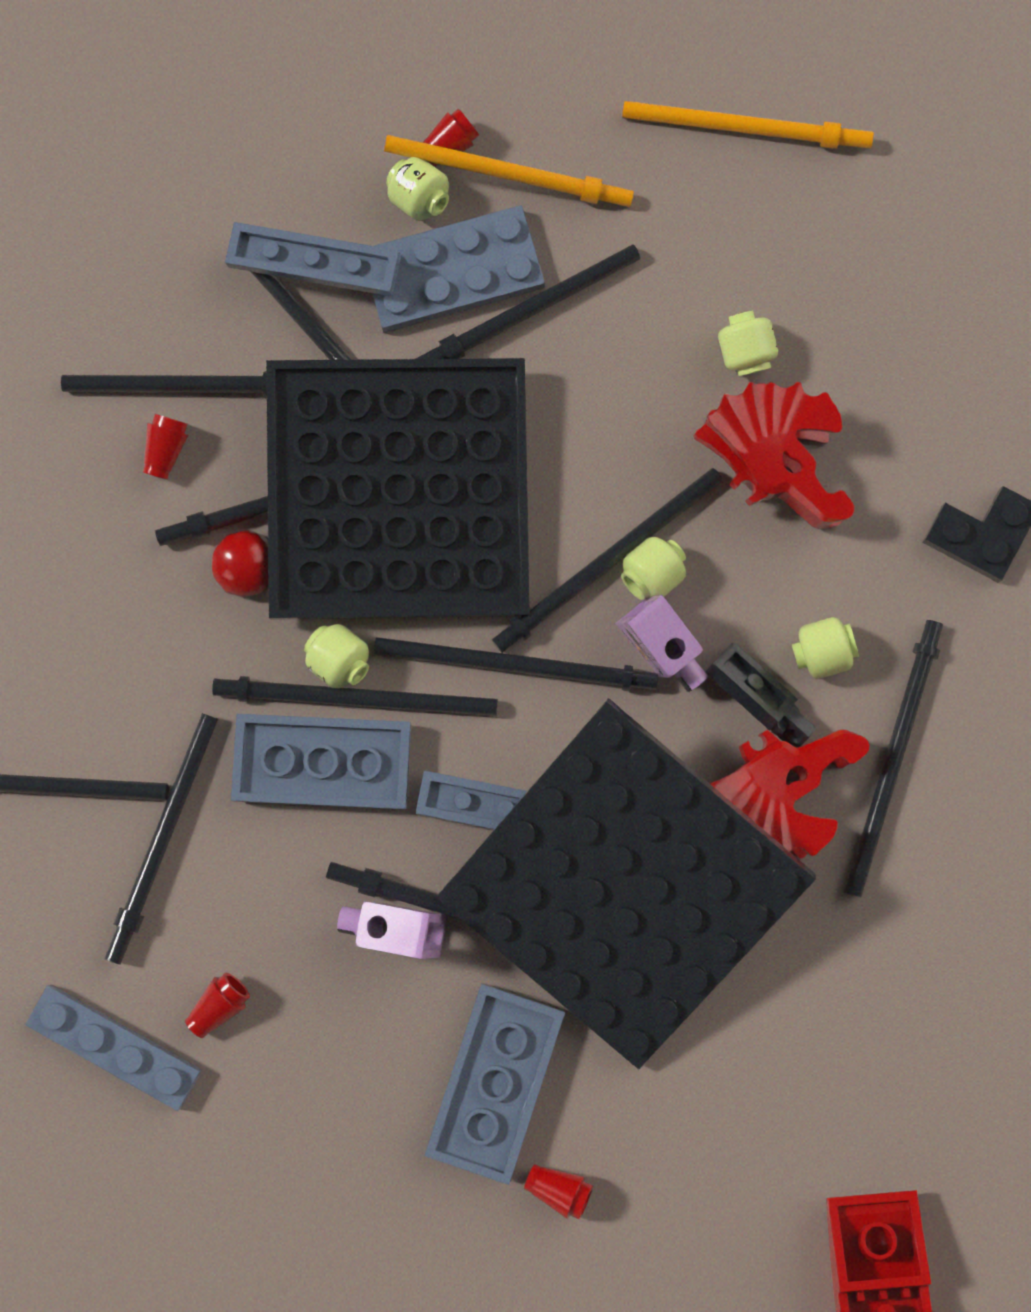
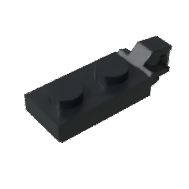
(760, 695)

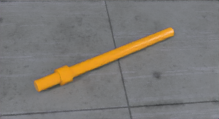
(828, 134)
(589, 189)

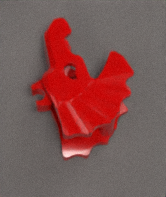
(761, 443)
(764, 796)

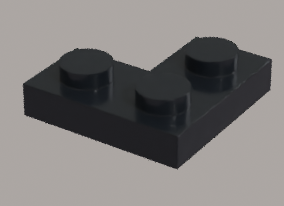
(987, 544)

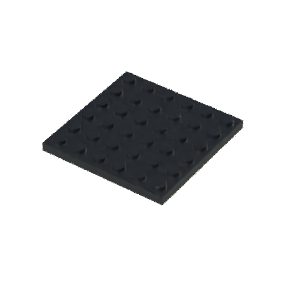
(397, 488)
(625, 884)

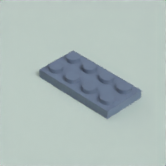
(460, 268)
(321, 761)
(494, 1084)

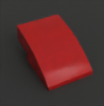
(878, 1253)

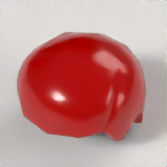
(241, 563)

